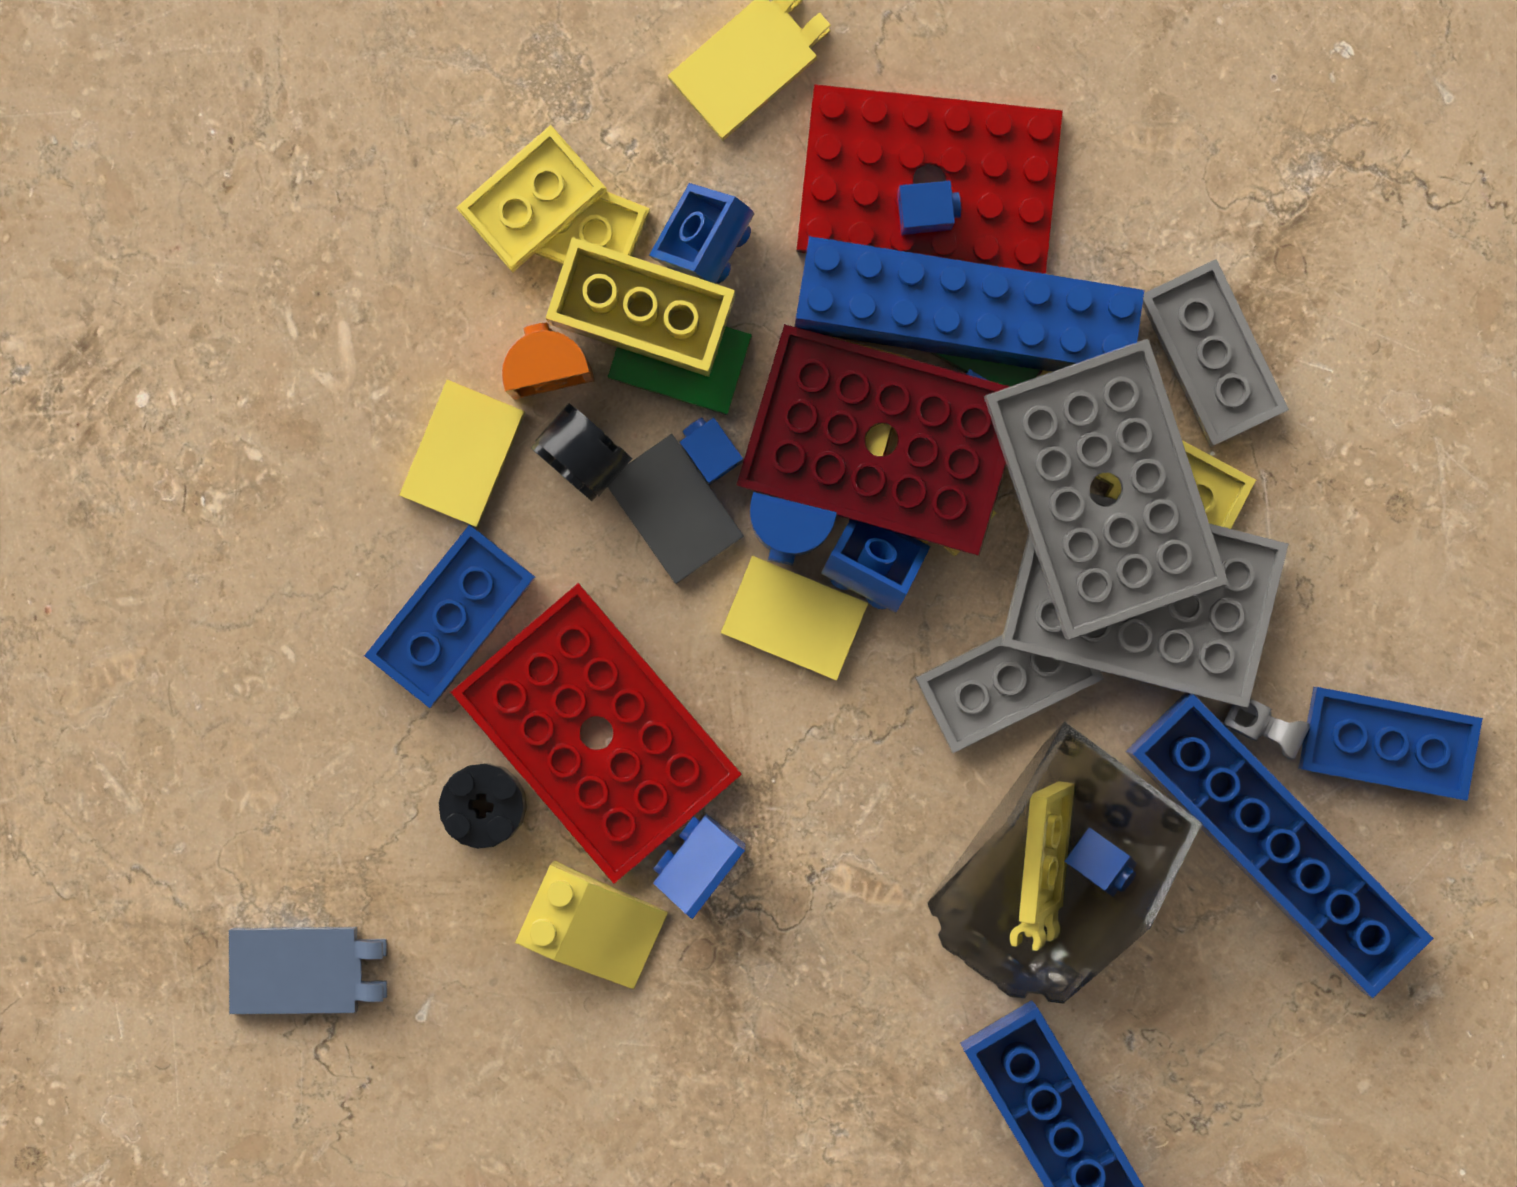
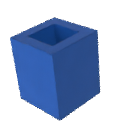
(928, 207)
(710, 449)
(1102, 863)

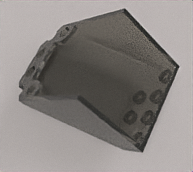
(983, 889)

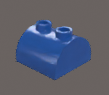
(703, 234)
(789, 526)
(875, 563)

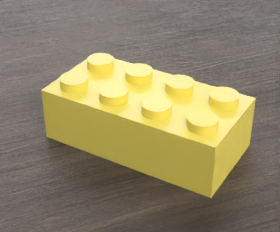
(640, 306)

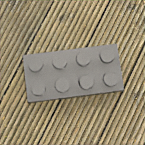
(1213, 353)
(996, 689)

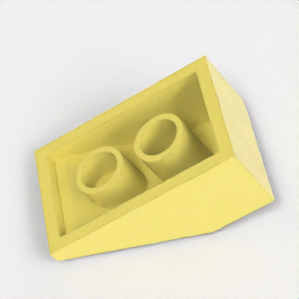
(591, 926)

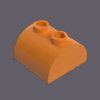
(544, 363)

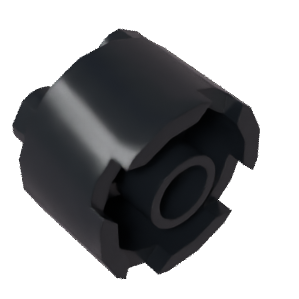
(581, 452)
(463, 820)

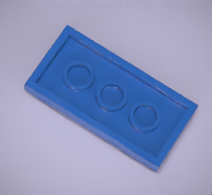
(450, 616)
(1390, 743)

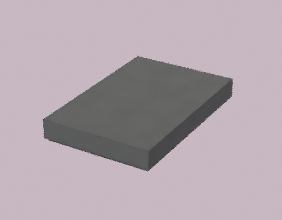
(674, 509)

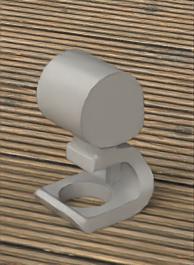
(1258, 722)

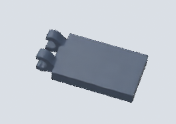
(301, 970)

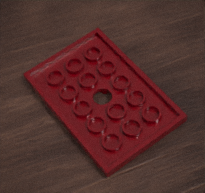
(815, 430)

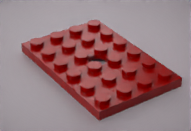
(991, 153)
(610, 798)

